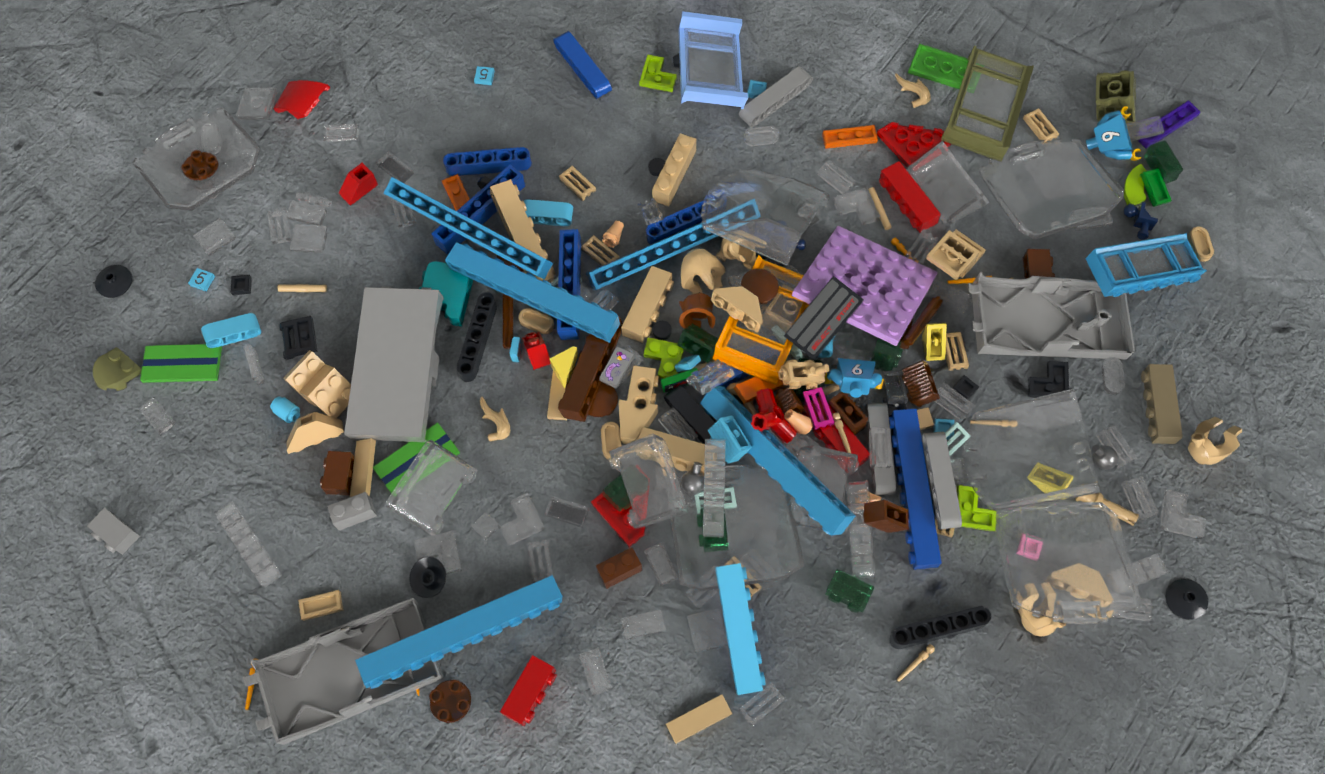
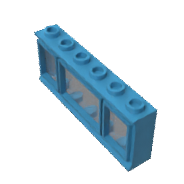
(1144, 265)

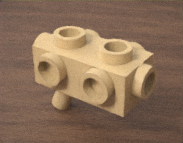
(803, 374)

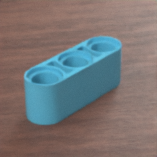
(549, 212)
(231, 330)

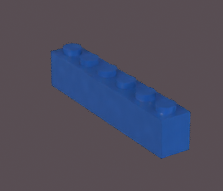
(478, 208)
(569, 275)

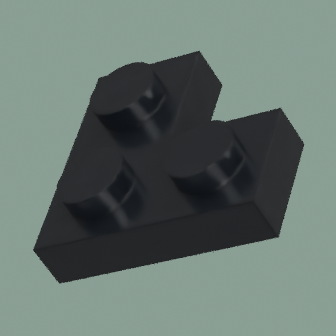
(1056, 380)

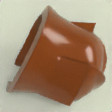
(696, 306)

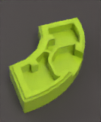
(1134, 186)

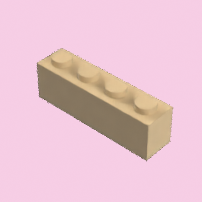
(674, 169)
(647, 304)
(682, 451)

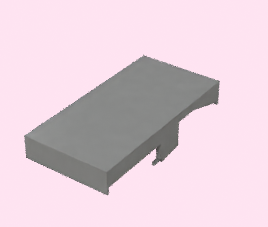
(1049, 318)
(394, 364)
(320, 680)

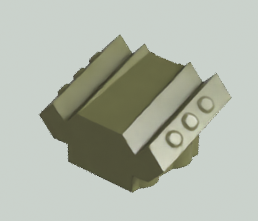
(1115, 92)

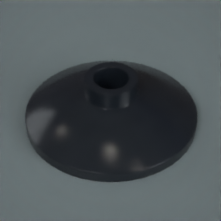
(119, 283)
(421, 574)
(1179, 603)

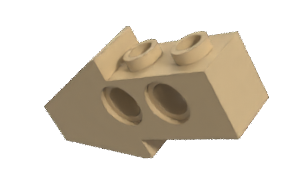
(632, 418)

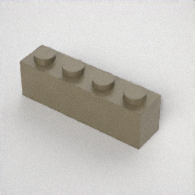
(1161, 404)

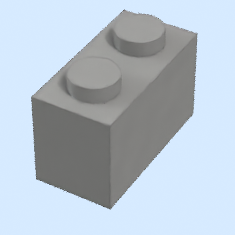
(352, 511)
(113, 531)

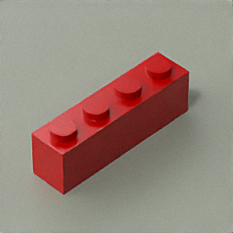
(909, 197)
(832, 438)

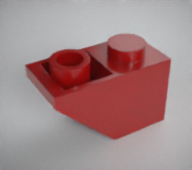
(357, 184)
(536, 350)

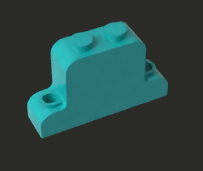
(453, 287)

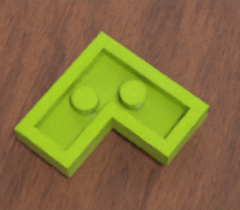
(653, 76)
(667, 352)
(971, 515)

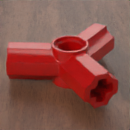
(771, 417)

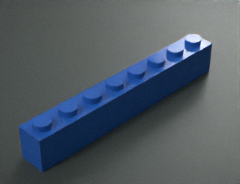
(915, 489)

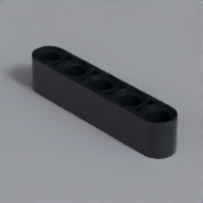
(476, 345)
(690, 411)
(947, 621)

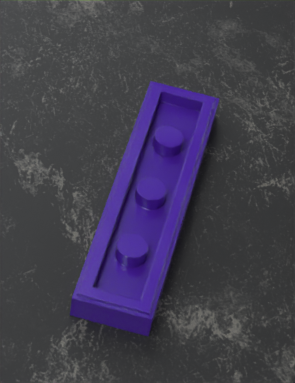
(1173, 121)

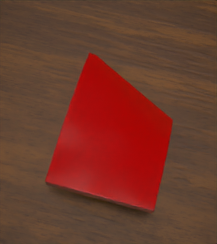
(300, 97)

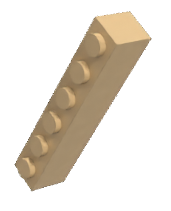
(516, 221)

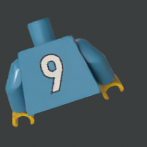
(1113, 137)
(854, 377)

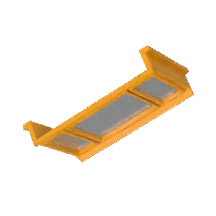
(765, 351)

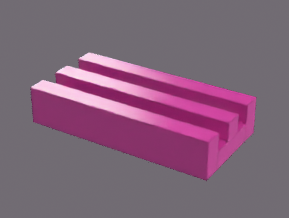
(822, 423)

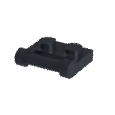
(304, 337)

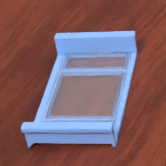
(710, 60)

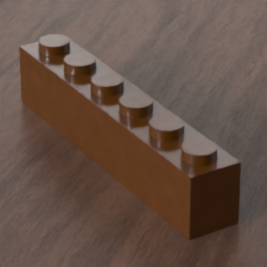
(585, 376)

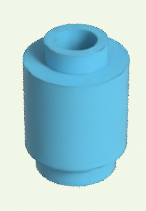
(285, 409)

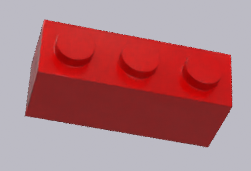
(529, 691)

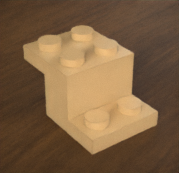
(955, 254)
(320, 384)

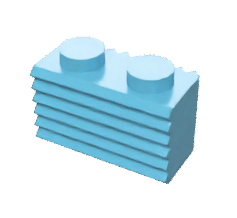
(736, 443)

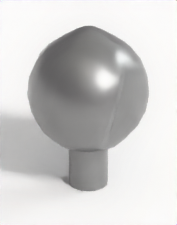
(1104, 457)
(693, 480)

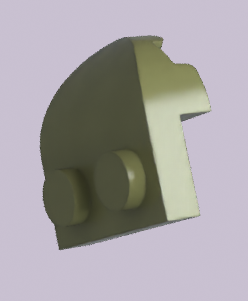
(114, 370)

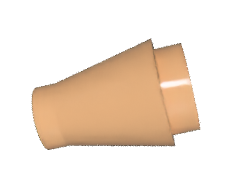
(612, 235)
(799, 422)

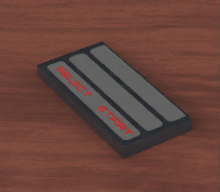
(823, 318)

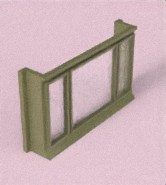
(988, 104)

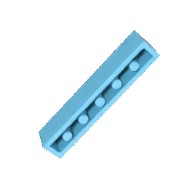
(738, 628)

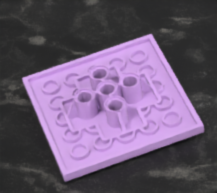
(884, 279)

